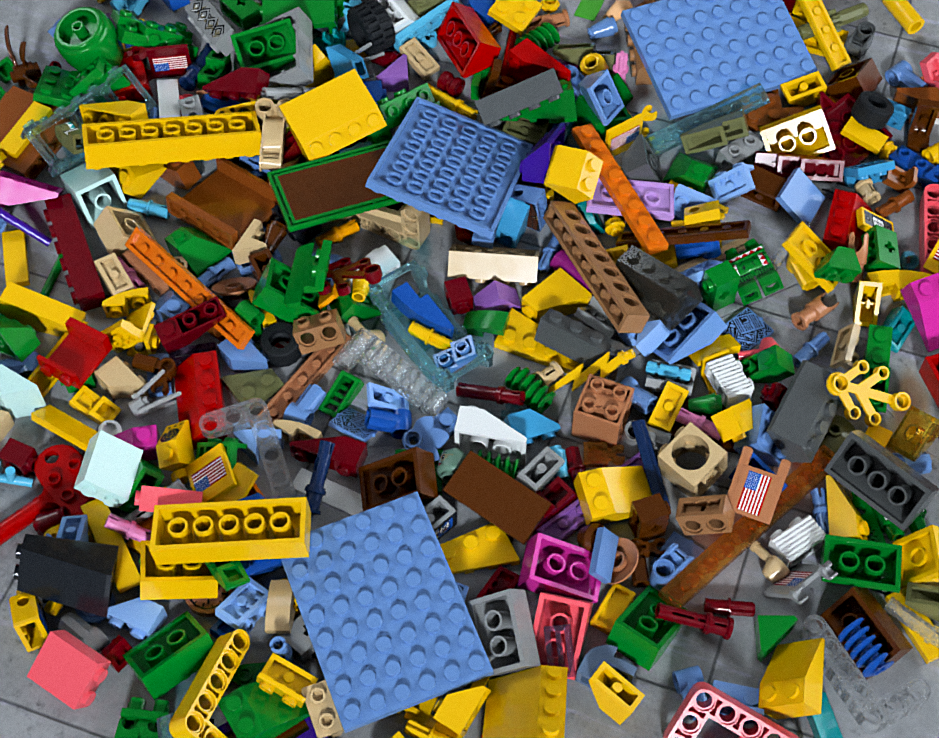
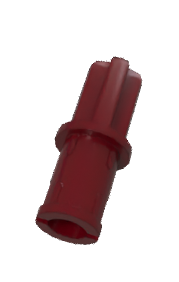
(574, 462)
(729, 607)

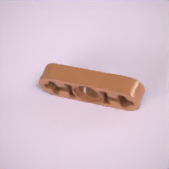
(149, 277)

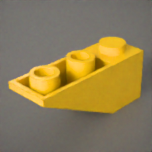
(113, 111)

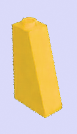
(37, 310)

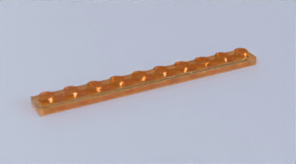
(744, 533)

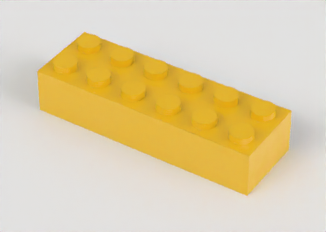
(231, 531)

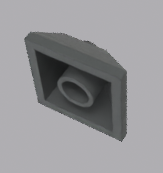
(641, 162)

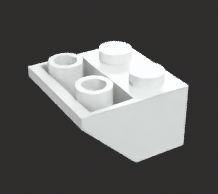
(400, 13)

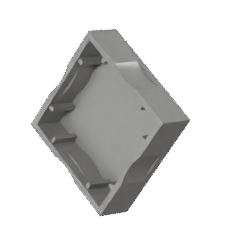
(299, 71)

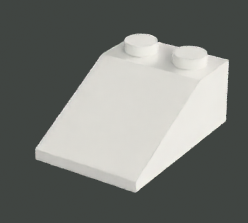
(481, 430)

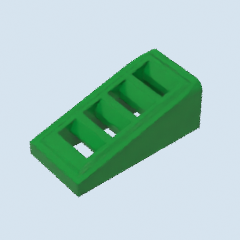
(343, 377)

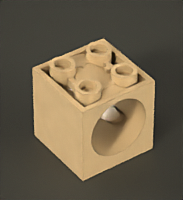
(698, 481)

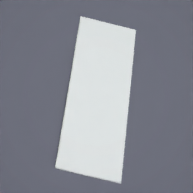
(168, 98)
(336, 494)

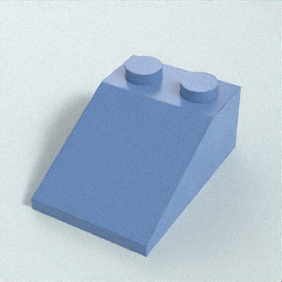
(693, 333)

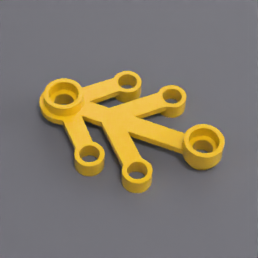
(864, 392)

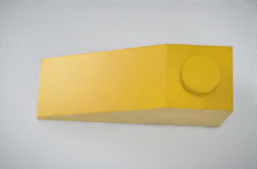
(843, 516)

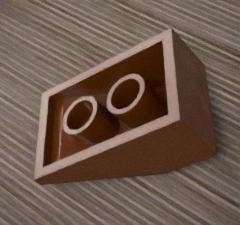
(397, 477)

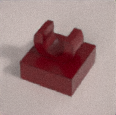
(115, 651)

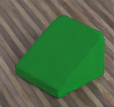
(5, 67)

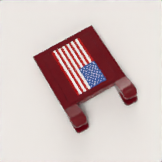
(164, 60)

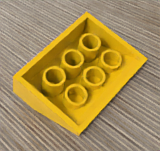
(332, 116)
(527, 704)

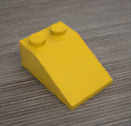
(609, 492)
(793, 680)

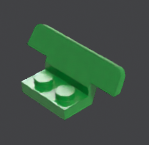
(307, 272)

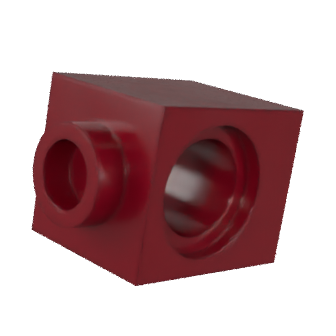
(458, 295)
(18, 456)

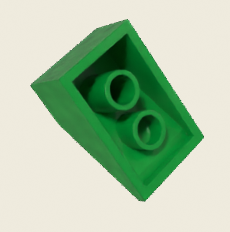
(266, 46)
(640, 633)
(259, 714)

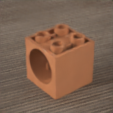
(602, 411)

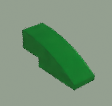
(216, 67)

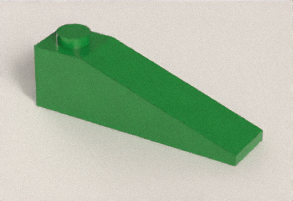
(557, 111)

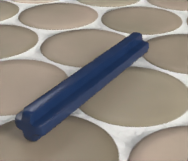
(649, 459)

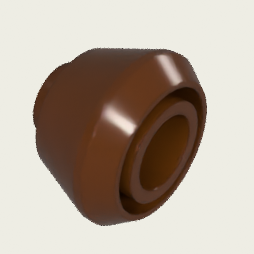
(587, 535)

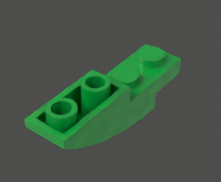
(878, 354)

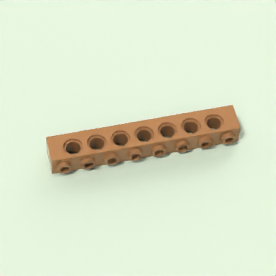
(596, 267)

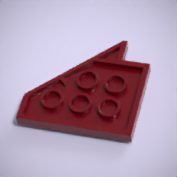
(837, 116)

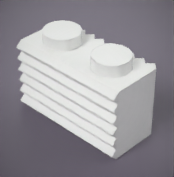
(729, 380)
(797, 541)

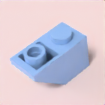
(138, 617)

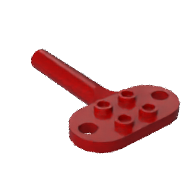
(58, 490)

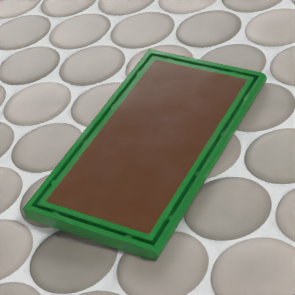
(328, 188)

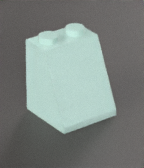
(93, 191)

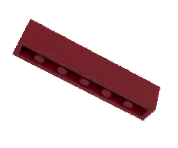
(75, 251)

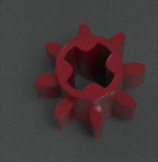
(773, 395)

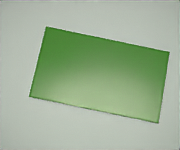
(588, 9)

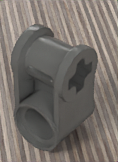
(860, 40)

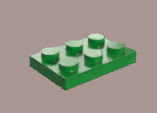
(55, 86)

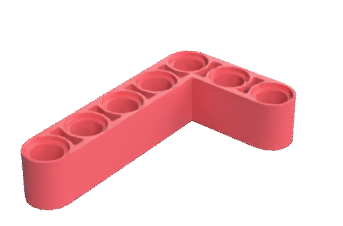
(928, 223)
(711, 709)

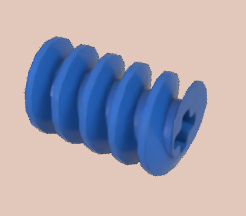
(864, 649)

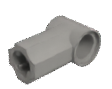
(657, 436)
(83, 631)

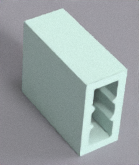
(108, 469)

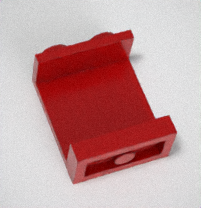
(138, 69)
(76, 355)

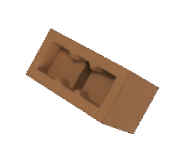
(319, 331)
(705, 515)

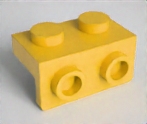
(285, 680)

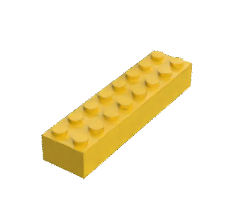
(171, 140)

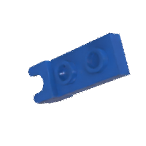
(907, 158)

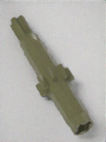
(838, 19)

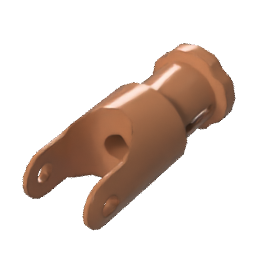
(557, 20)
(861, 254)
(812, 312)

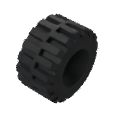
(371, 24)

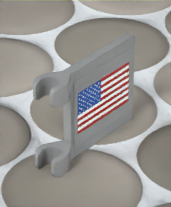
(799, 578)

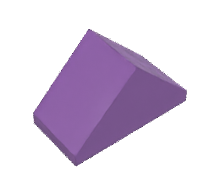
(395, 76)
(497, 297)

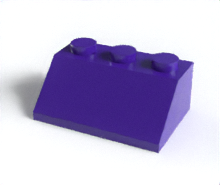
(537, 161)

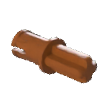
(895, 204)

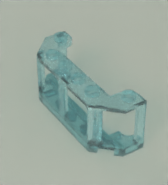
(33, 128)
(415, 351)

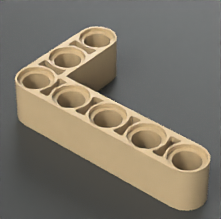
(410, 233)

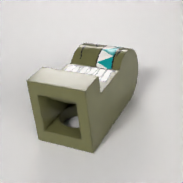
(69, 136)

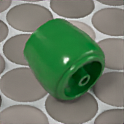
(85, 35)

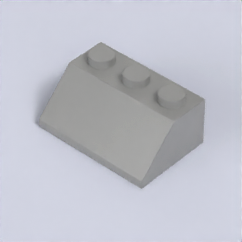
(505, 630)

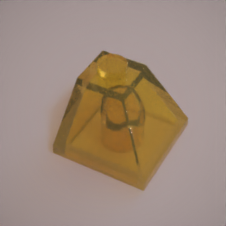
(914, 434)

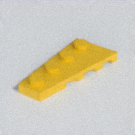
(520, 341)
(479, 550)

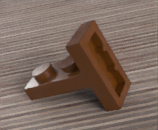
(495, 81)
(921, 124)

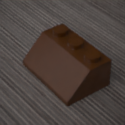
(861, 603)

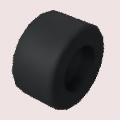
(872, 110)
(280, 356)

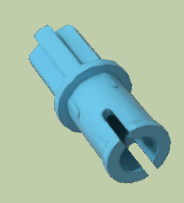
(149, 208)

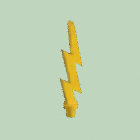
(602, 365)

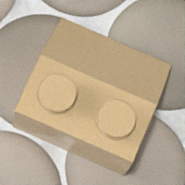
(116, 226)

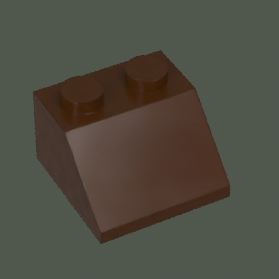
(854, 79)

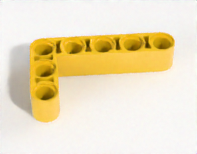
(208, 687)

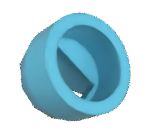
(914, 260)

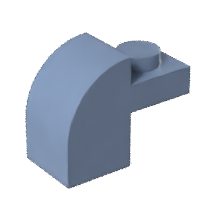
(606, 653)

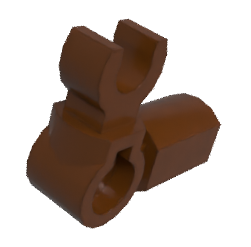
(155, 365)
(646, 549)

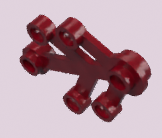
(367, 271)

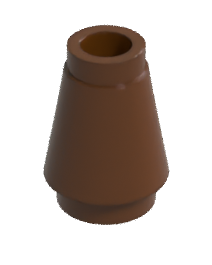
(274, 235)

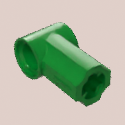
(252, 316)

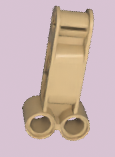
(272, 135)

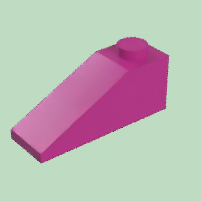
(143, 438)

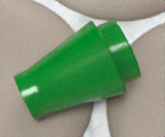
(707, 404)

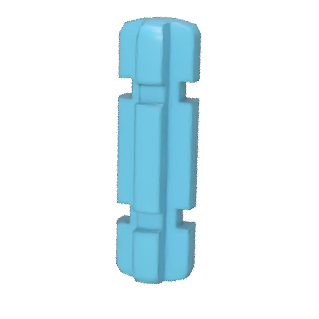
(668, 371)

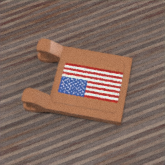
(756, 491)

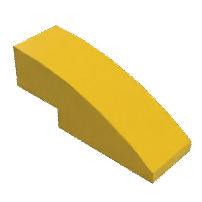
(894, 281)

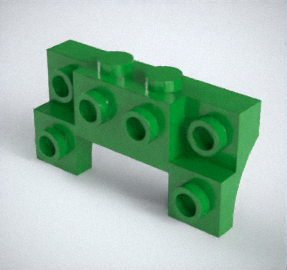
(150, 33)
(396, 108)

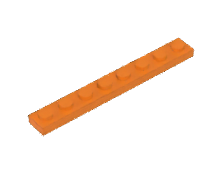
(621, 191)
(186, 285)

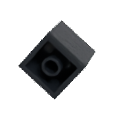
(67, 572)

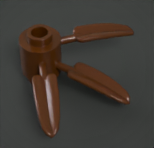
(24, 73)

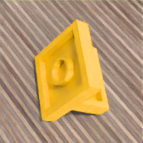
(920, 557)

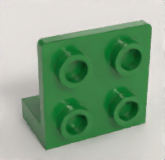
(96, 74)

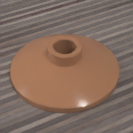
(234, 287)
(625, 560)

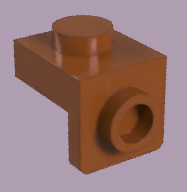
(901, 179)

